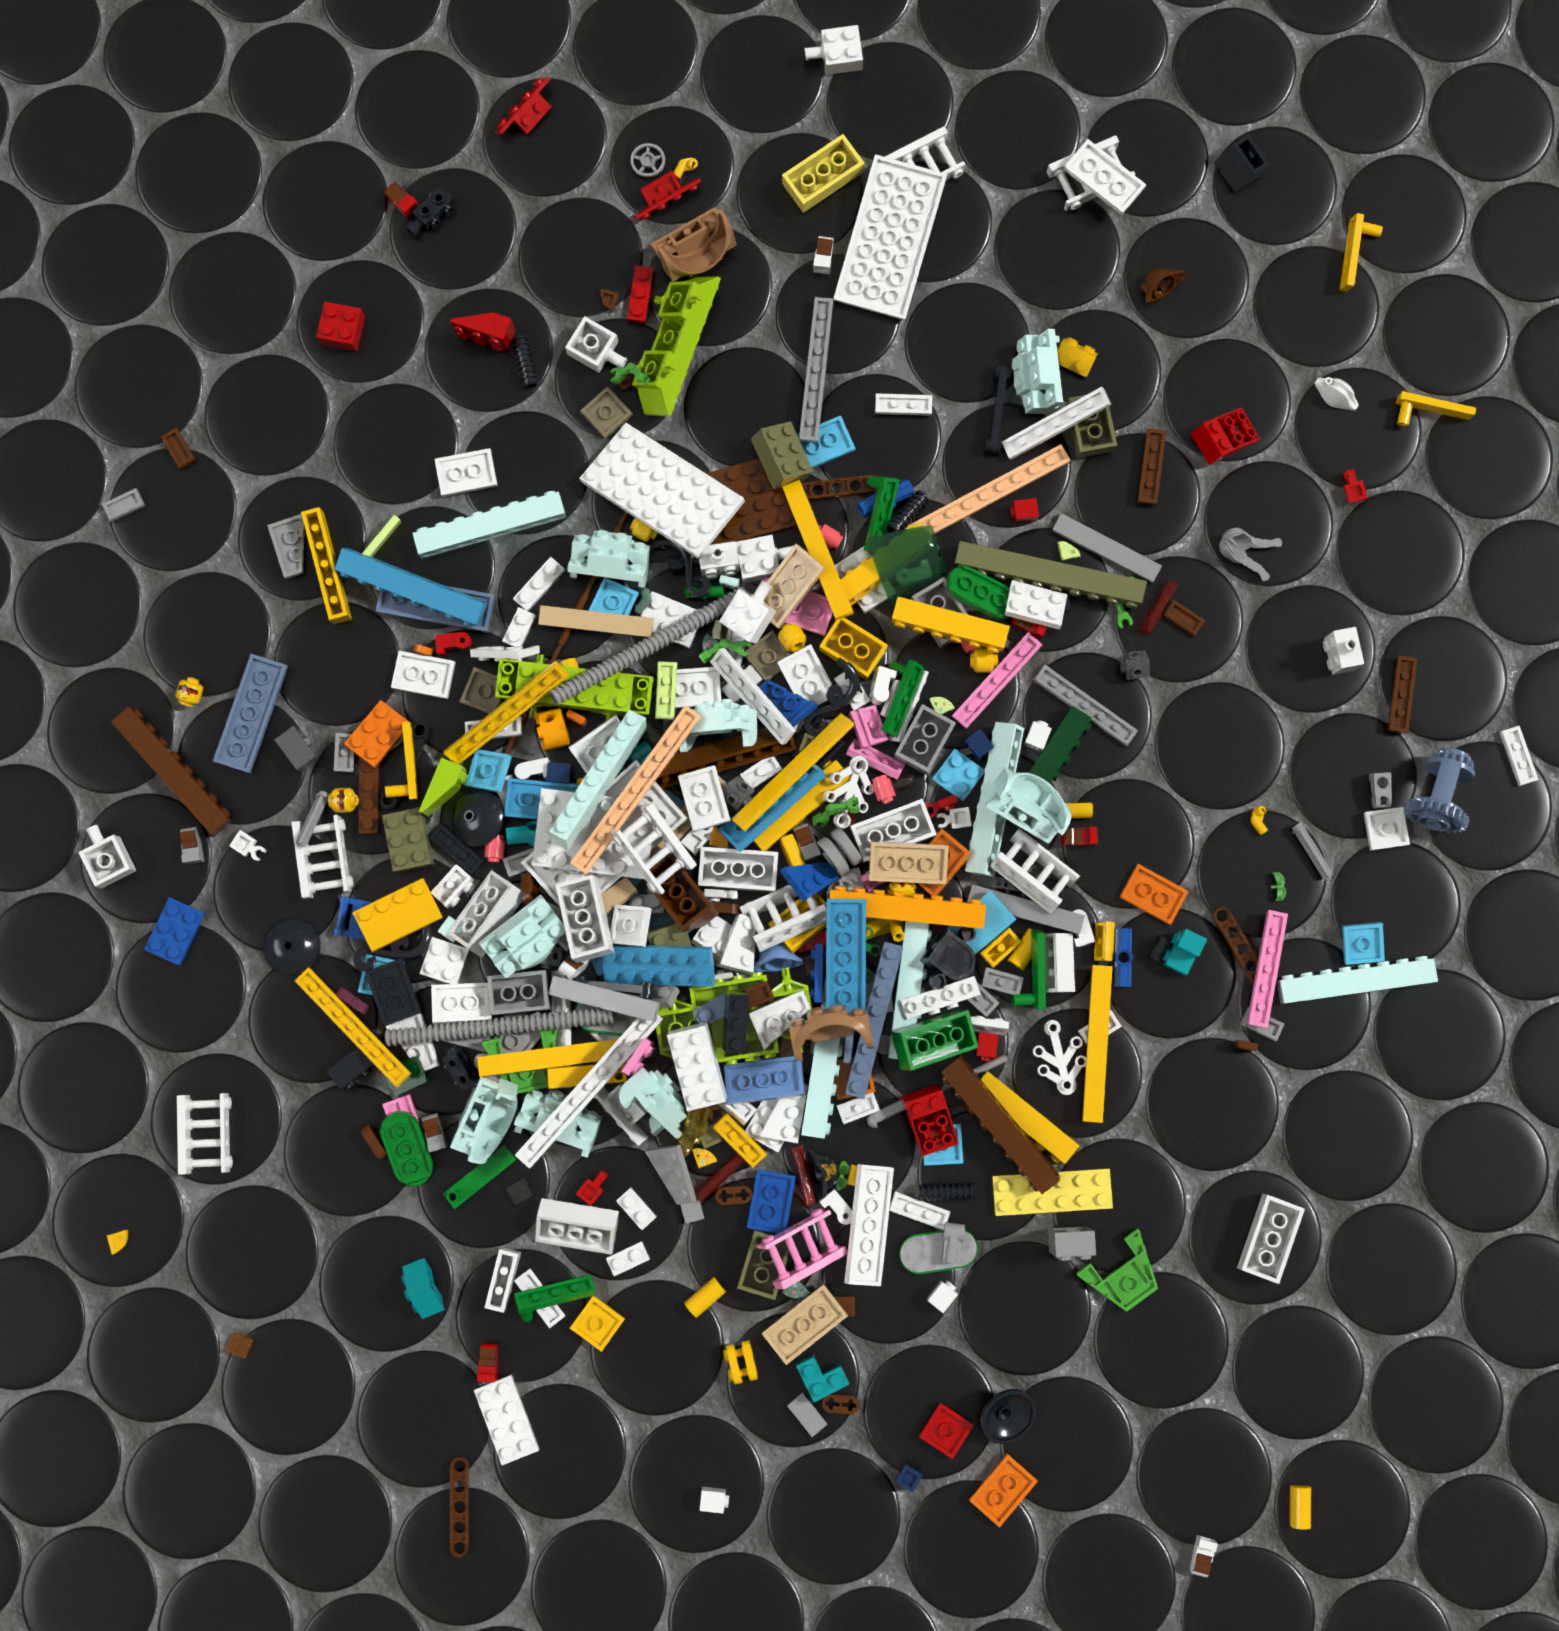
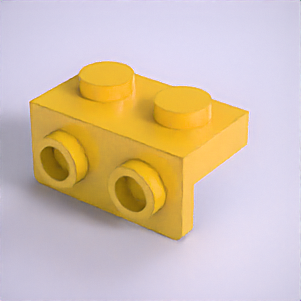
(1075, 356)

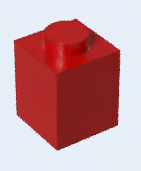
(1024, 511)
(987, 1046)

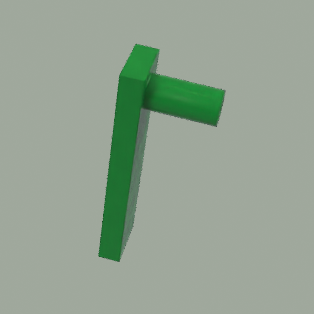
(883, 505)
(911, 676)
(1038, 995)
(479, 1177)
(552, 1295)

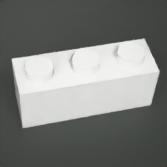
(1059, 963)
(502, 1279)

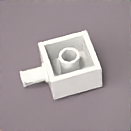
(839, 50)
(594, 346)
(759, 558)
(719, 560)
(749, 613)
(1343, 651)
(106, 858)

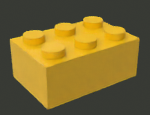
(853, 645)

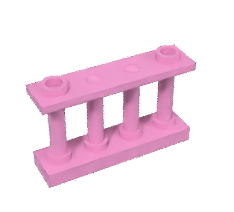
(817, 1260)

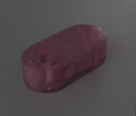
(353, 1000)

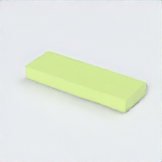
(382, 536)
(666, 690)

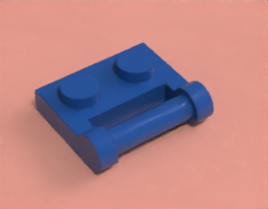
(354, 930)

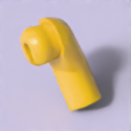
(685, 165)
(1257, 818)

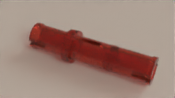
(1156, 612)
(803, 1176)
(719, 1177)

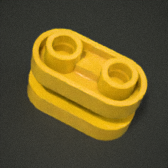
(731, 1355)

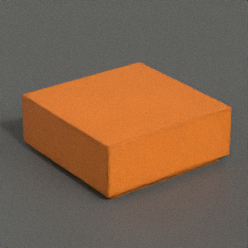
(576, 718)

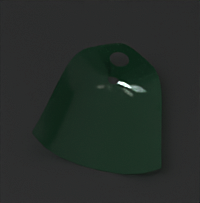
(907, 561)

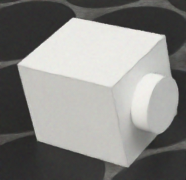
(1037, 735)
(942, 1295)
(713, 1500)

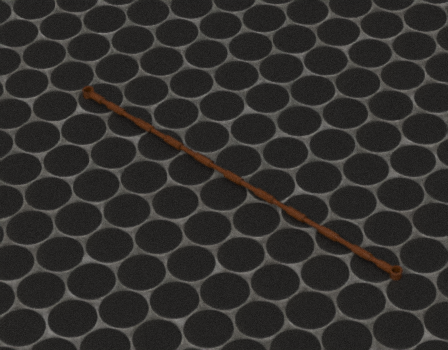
(567, 631)

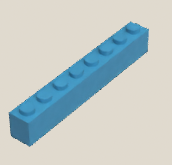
(411, 586)

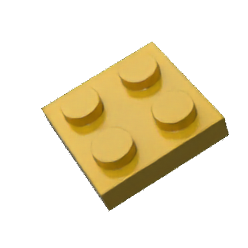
(597, 1323)

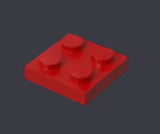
(946, 1430)

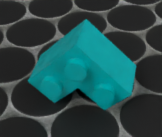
(1184, 950)
(421, 1289)
(821, 1383)

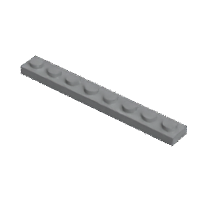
(816, 370)

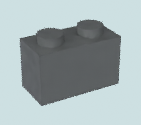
(297, 749)

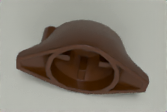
(1160, 283)

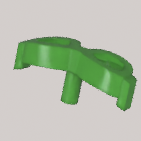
(1281, 891)
(841, 1180)

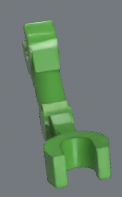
(631, 368)
(1122, 615)
(707, 655)
(831, 809)

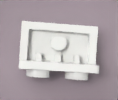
(452, 886)

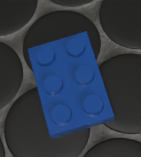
(174, 931)
(771, 1201)

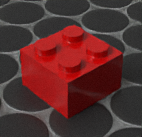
(340, 326)

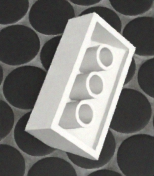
(486, 911)
(576, 1226)

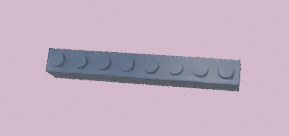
(877, 1010)

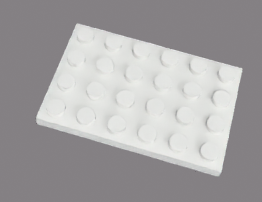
(612, 861)

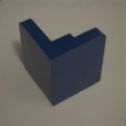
(978, 744)
(558, 772)
(908, 1477)

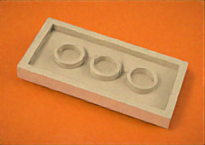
(791, 583)
(908, 862)
(804, 1324)

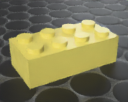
(823, 173)

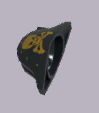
(822, 1171)

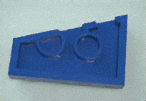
(790, 705)
(809, 878)
(817, 975)

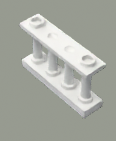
(922, 148)
(1057, 170)
(672, 845)
(306, 868)
(1024, 881)
(787, 929)
(186, 1143)

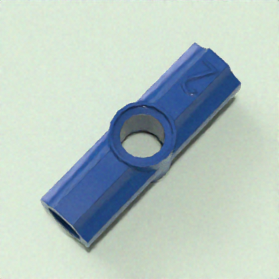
(866, 505)
(1122, 944)

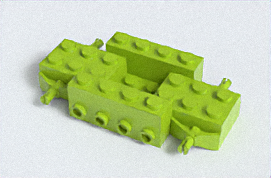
(681, 1016)

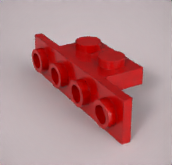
(529, 111)
(661, 191)

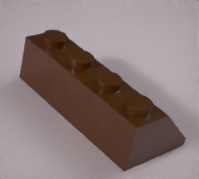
(683, 897)

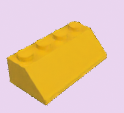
(397, 915)

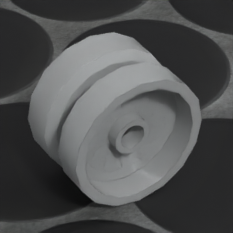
(838, 852)

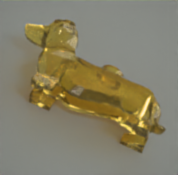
(694, 1127)

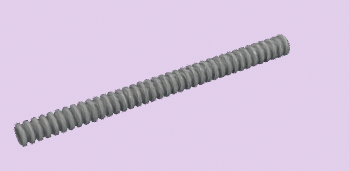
(642, 649)
(498, 1026)

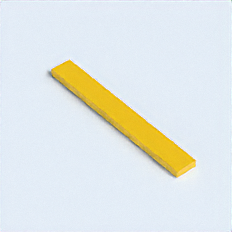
(817, 548)
(506, 713)
(793, 772)
(353, 1027)
(1097, 1043)
(543, 1058)

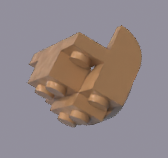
(693, 246)
(829, 1024)

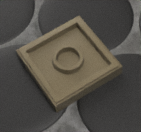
(606, 412)
(765, 655)
(481, 691)

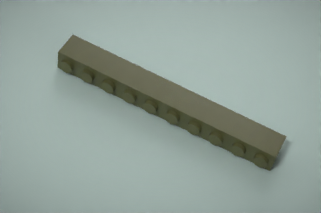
(1052, 574)

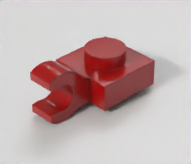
(1354, 489)
(946, 804)
(820, 938)
(591, 1189)

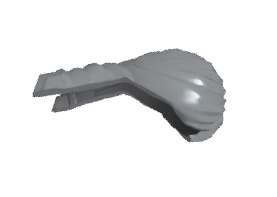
(1236, 541)

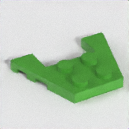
(530, 1079)
(1130, 1281)

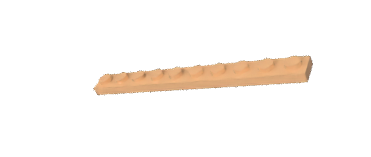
(995, 489)
(636, 789)

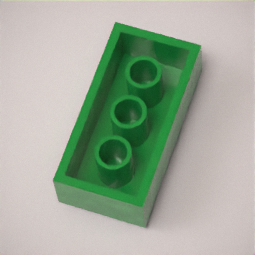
(934, 1040)

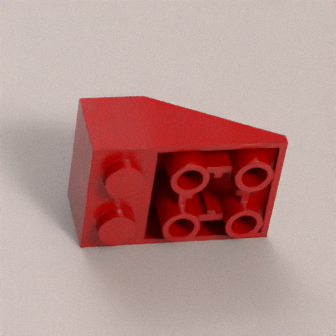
(486, 329)
(1224, 436)
(930, 1119)

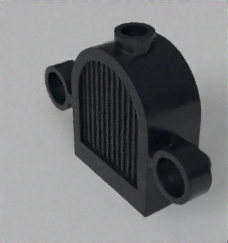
(950, 956)

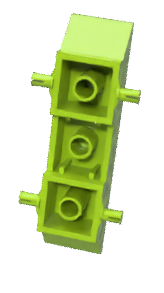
(683, 318)
(609, 697)

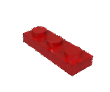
(640, 294)

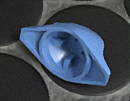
(776, 958)

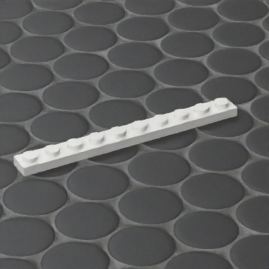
(586, 1090)

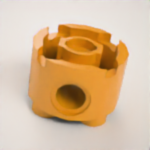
(552, 729)

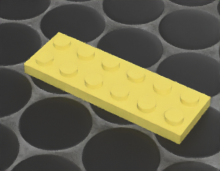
(1073, 1192)

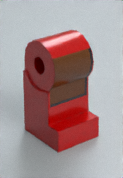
(401, 199)
(1034, 629)
(452, 641)
(1080, 837)
(488, 1363)

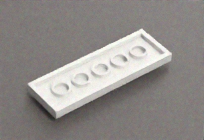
(869, 1225)

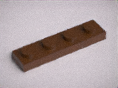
(1151, 466)
(1402, 694)
(368, 798)

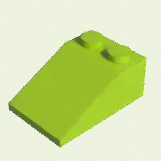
(444, 784)

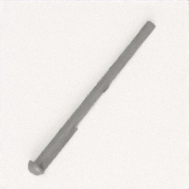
(898, 1107)

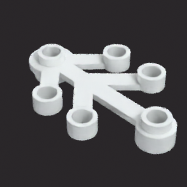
(850, 787)
(1060, 1060)

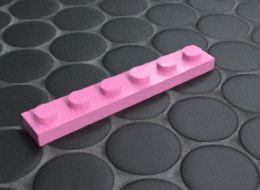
(997, 680)
(1267, 969)

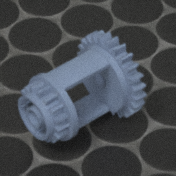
(1437, 811)

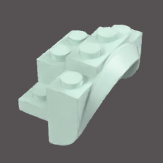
(1037, 370)
(609, 557)
(722, 719)
(1026, 801)
(524, 937)
(545, 1105)
(664, 1105)
(485, 1119)

